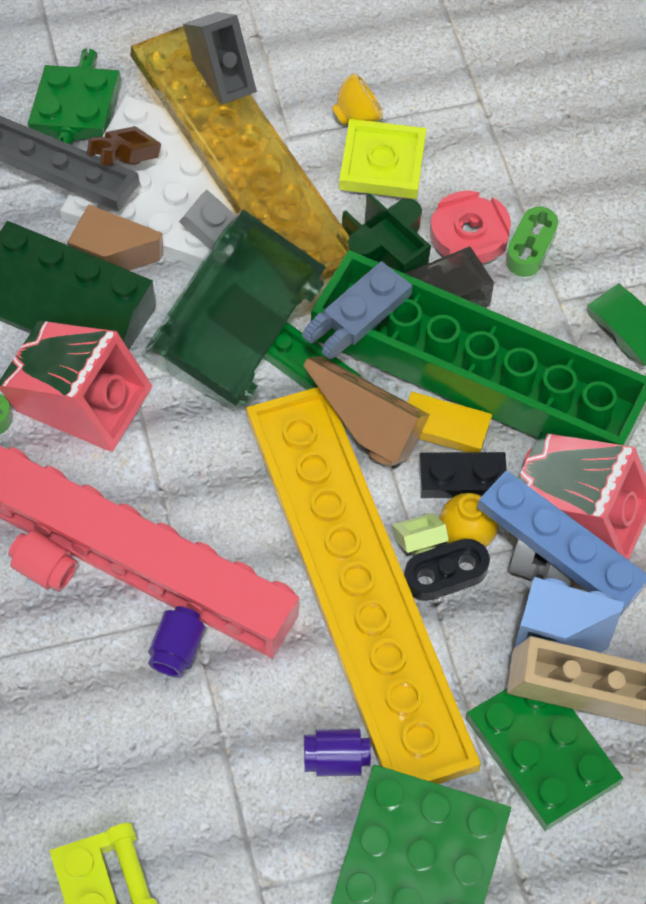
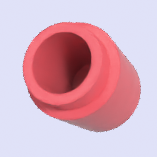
(42, 560)

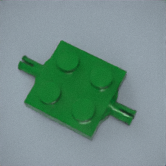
(75, 100)

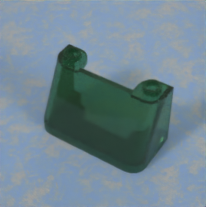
(234, 310)

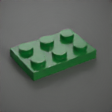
(544, 755)

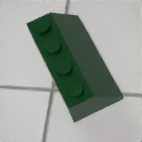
(68, 287)

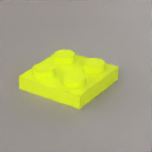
(382, 159)

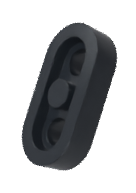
(443, 568)

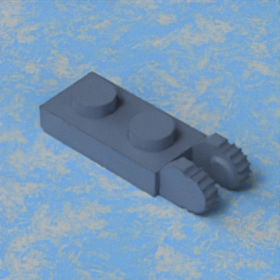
(359, 309)

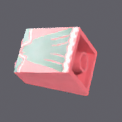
(77, 382)
(593, 484)

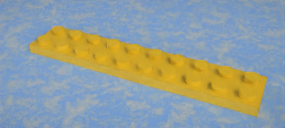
(361, 590)

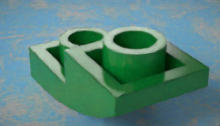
(623, 317)

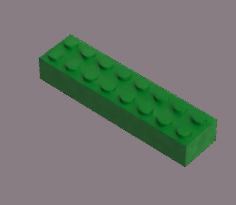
(494, 363)

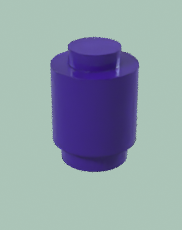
(176, 641)
(336, 752)

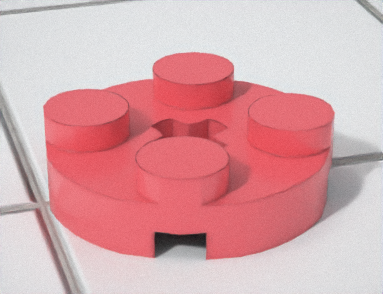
(468, 207)

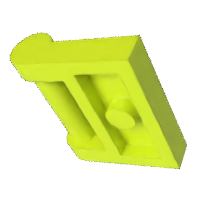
(83, 870)

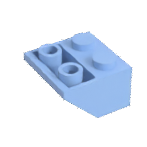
(569, 615)

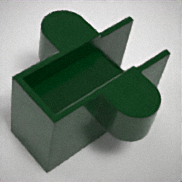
(389, 234)

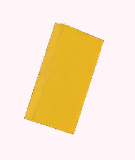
(452, 423)

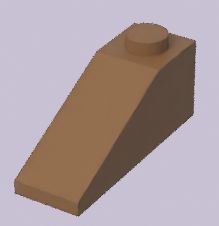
(370, 413)

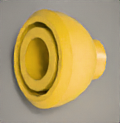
(357, 101)
(466, 521)

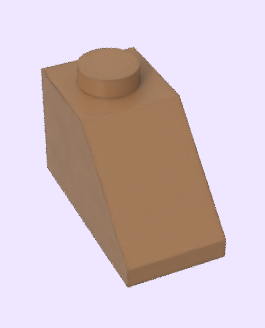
(116, 239)

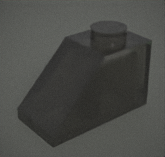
(460, 275)

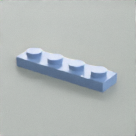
(561, 540)

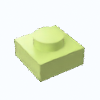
(420, 533)

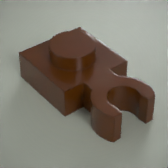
(126, 144)

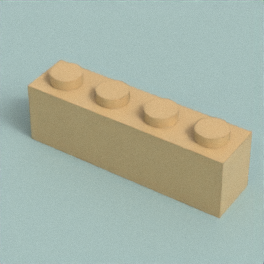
(579, 679)

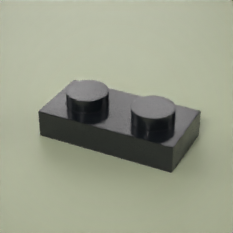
(459, 472)

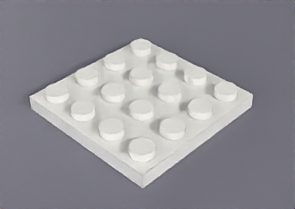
(166, 184)

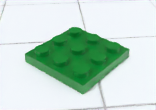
(420, 844)

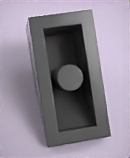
(221, 55)

